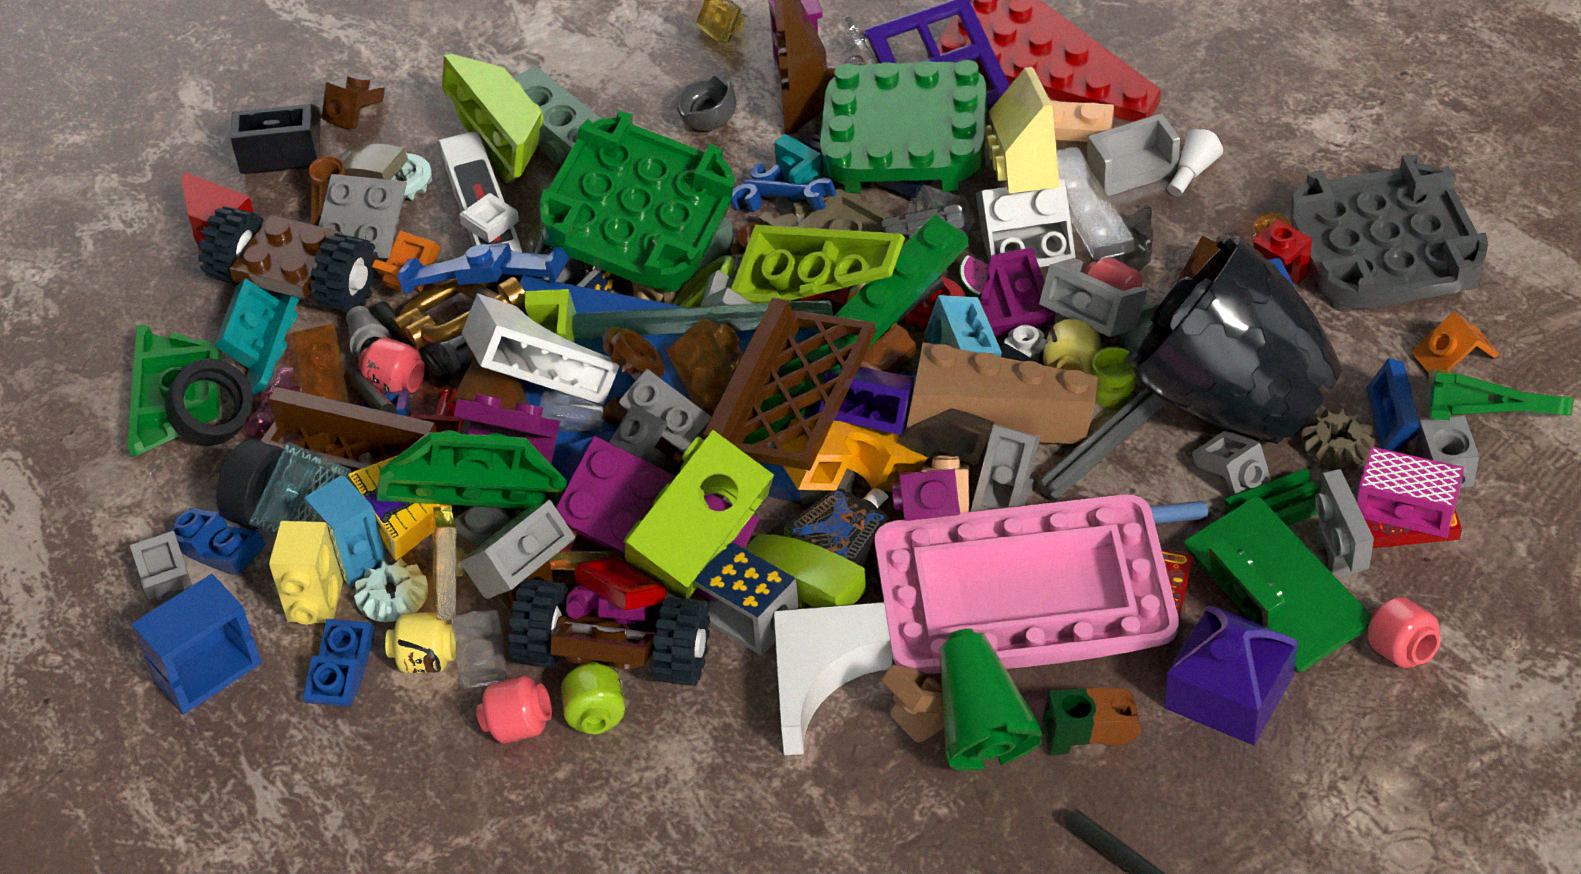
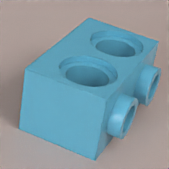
(961, 325)

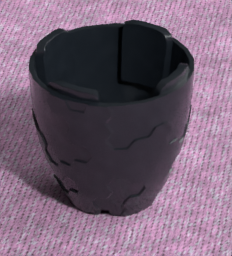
(1238, 347)

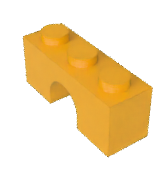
(855, 448)

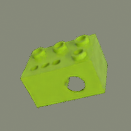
(680, 530)

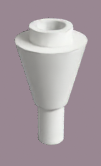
(1198, 153)

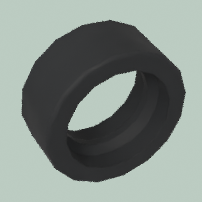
(226, 376)
(245, 479)

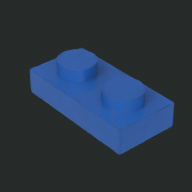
(1393, 406)

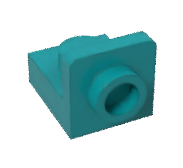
(797, 161)

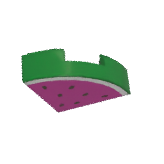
(973, 276)

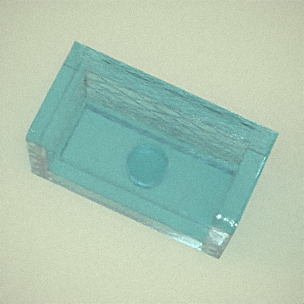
(294, 477)

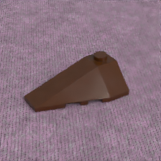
(801, 65)

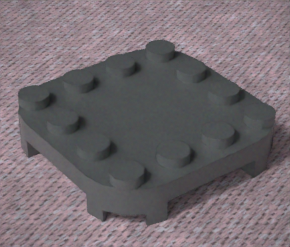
(1388, 236)

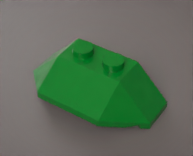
(471, 472)

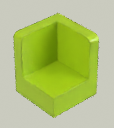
(552, 310)

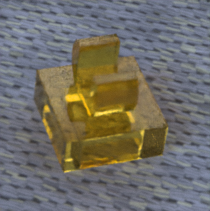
(720, 19)

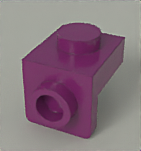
(927, 494)

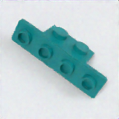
(256, 330)

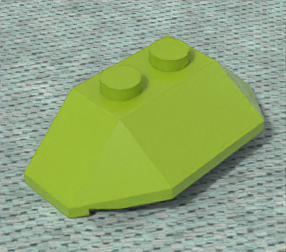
(496, 107)

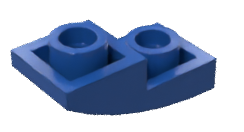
(212, 542)
(341, 663)

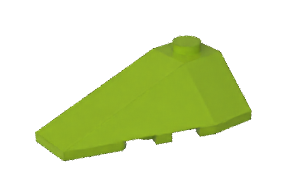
(812, 261)

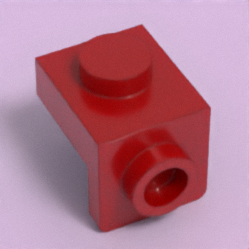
(1288, 245)

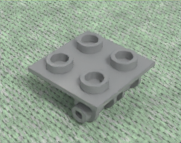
(364, 209)

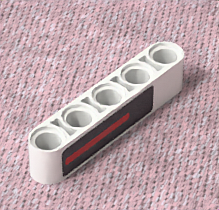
(473, 179)

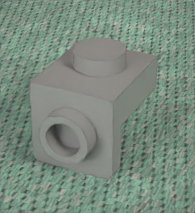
(161, 566)

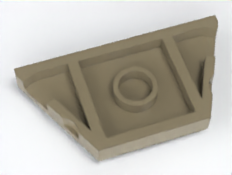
(840, 213)

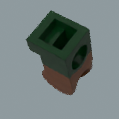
(1089, 718)

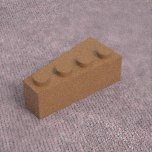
(1005, 391)

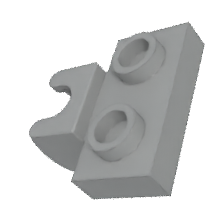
(1346, 531)

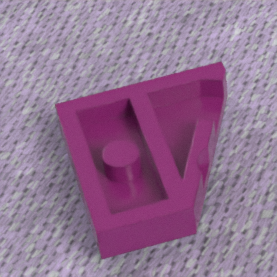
(1014, 292)

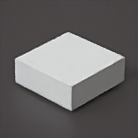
(489, 217)

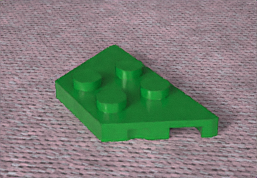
(154, 370)

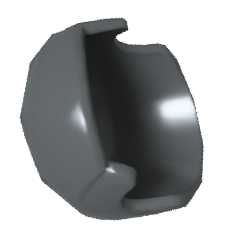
(707, 103)

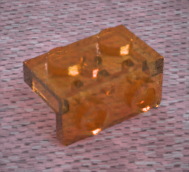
(706, 361)

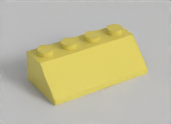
(1023, 136)

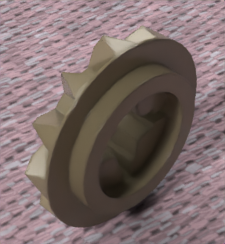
(1342, 451)

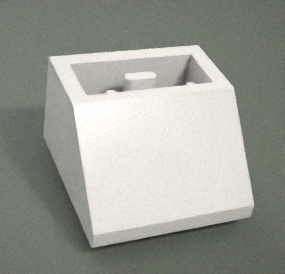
(1027, 221)

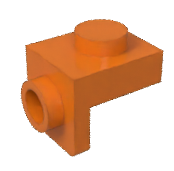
(405, 248)

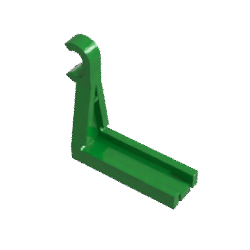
(1460, 394)

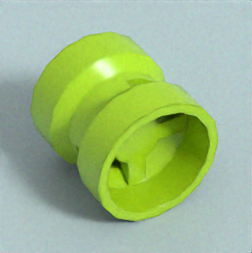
(1114, 382)

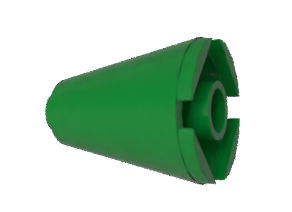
(982, 705)

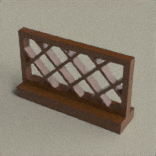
(758, 369)

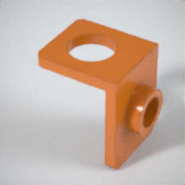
(1451, 343)

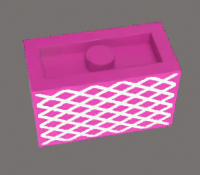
(1409, 492)

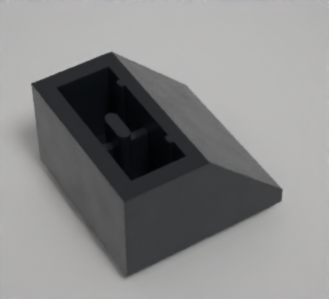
(276, 137)

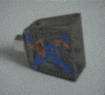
(844, 525)

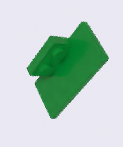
(1278, 581)

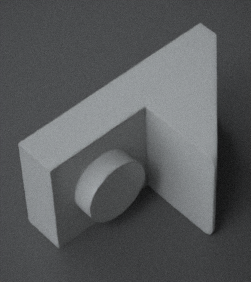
(1006, 470)

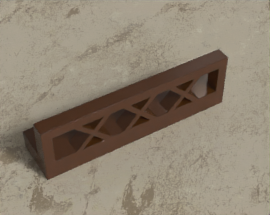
(342, 423)

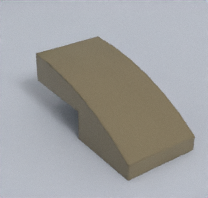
(374, 160)

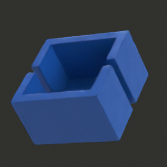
(197, 643)

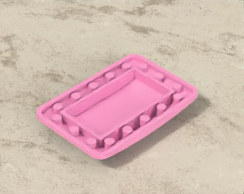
(1031, 578)

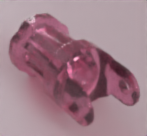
(261, 421)

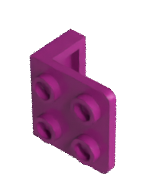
(524, 422)

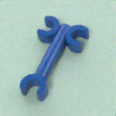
(772, 185)

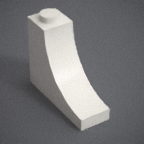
(520, 347)
(821, 653)

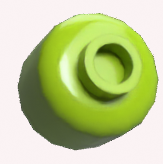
(593, 696)

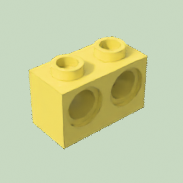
(306, 571)

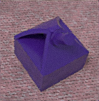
(1231, 674)

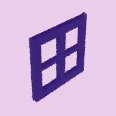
(978, 49)

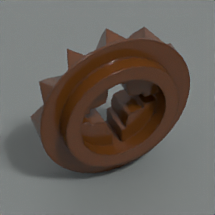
(632, 352)

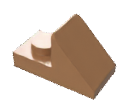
(917, 701)

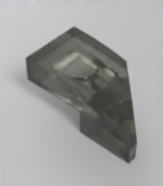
(1141, 230)
(949, 432)

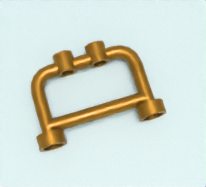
(423, 329)

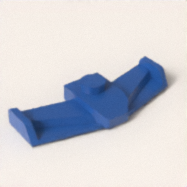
(484, 265)

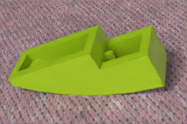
(820, 575)

